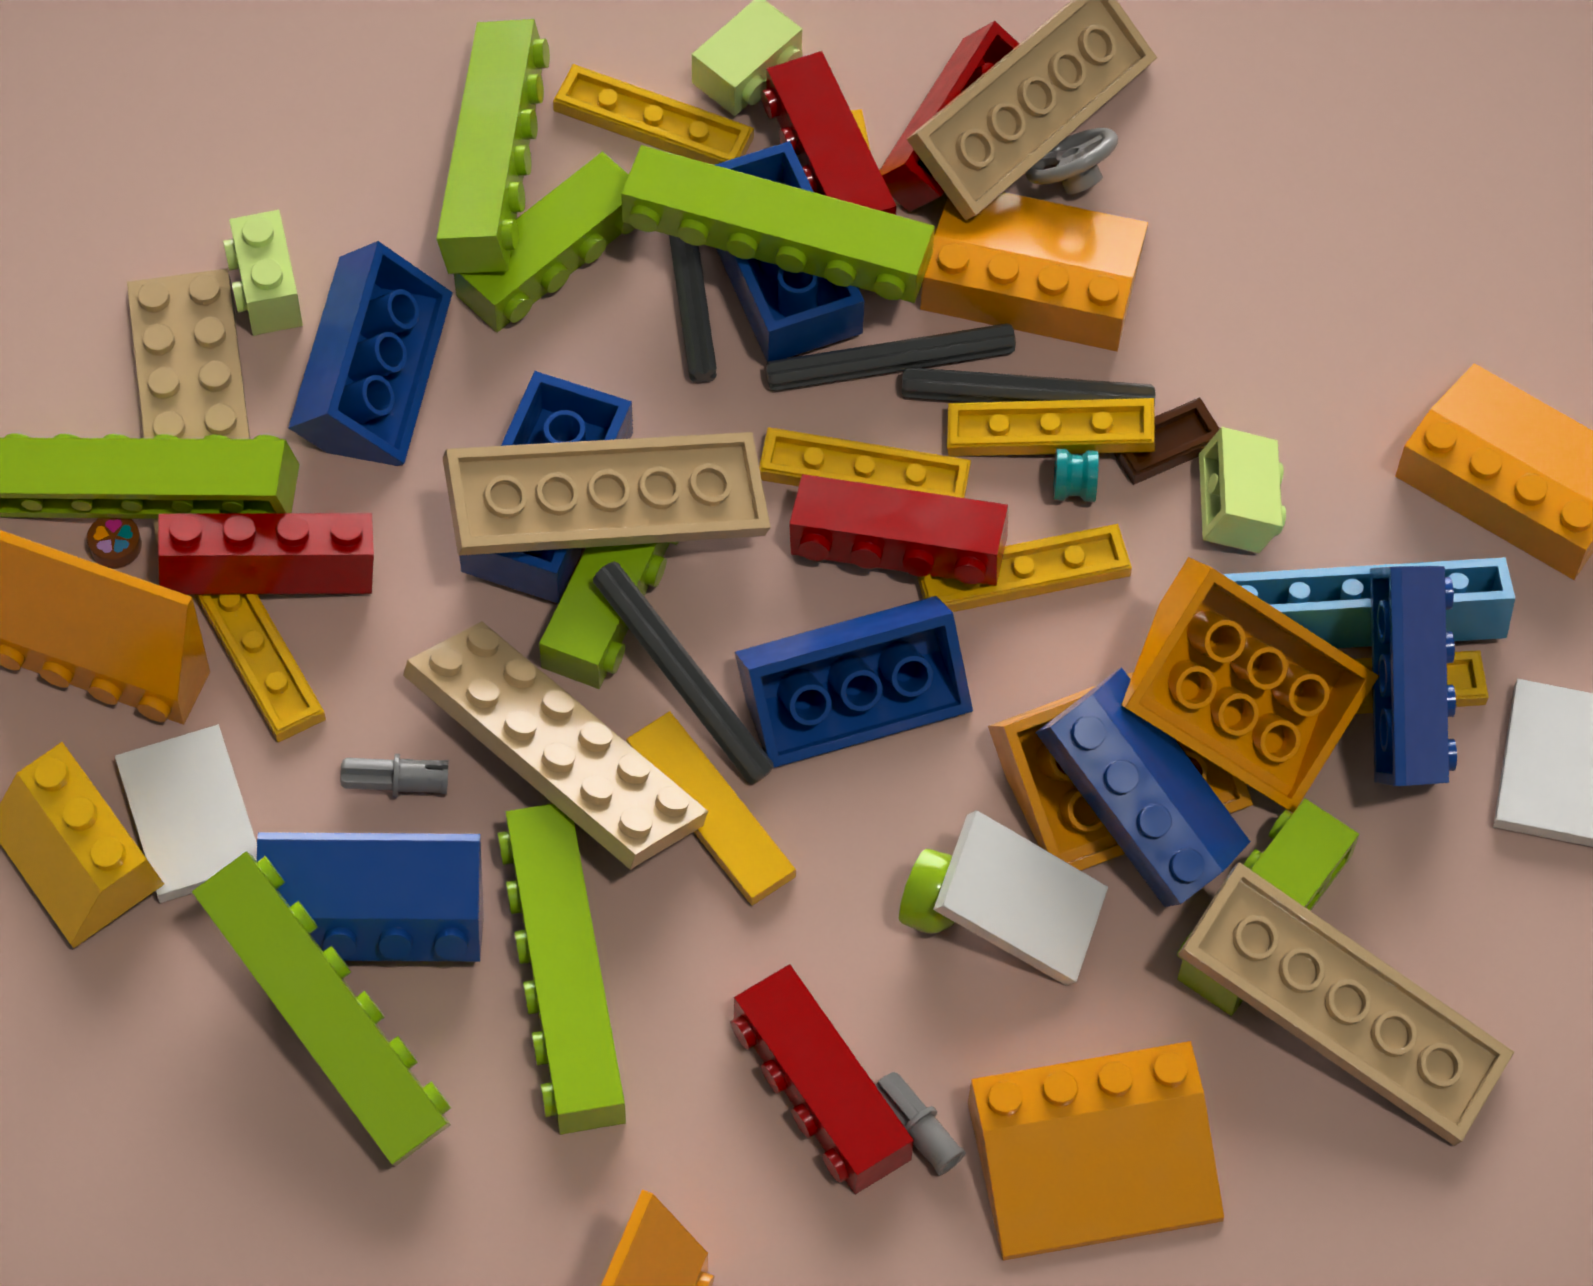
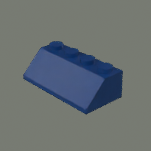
(371, 357)
(855, 681)
(1412, 685)
(1144, 792)
(385, 892)

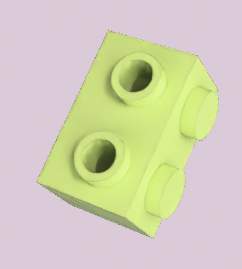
(735, 59)
(265, 271)
(1241, 490)

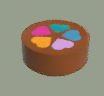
(114, 541)

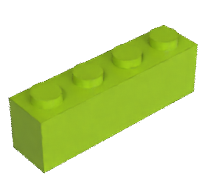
(554, 241)
(585, 629)
(1301, 862)

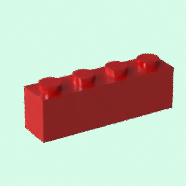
(824, 132)
(903, 170)
(898, 529)
(266, 553)
(821, 1079)

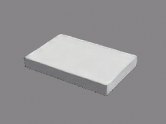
(1548, 764)
(186, 808)
(1021, 898)

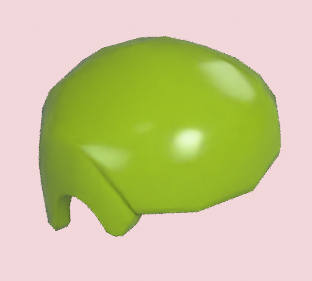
(922, 892)

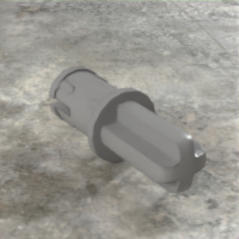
(395, 775)
(921, 1124)

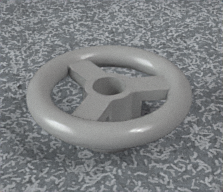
(1075, 160)

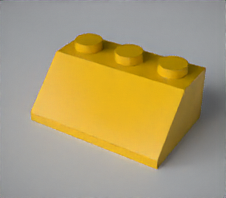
(72, 846)

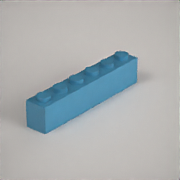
(1338, 599)

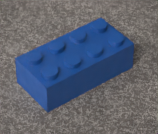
(787, 308)
(551, 413)

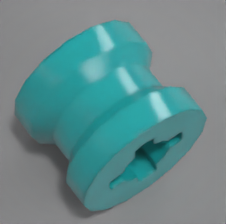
(1075, 475)

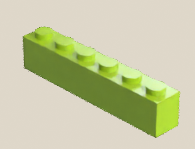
(492, 147)
(777, 224)
(144, 476)
(564, 968)
(322, 1008)

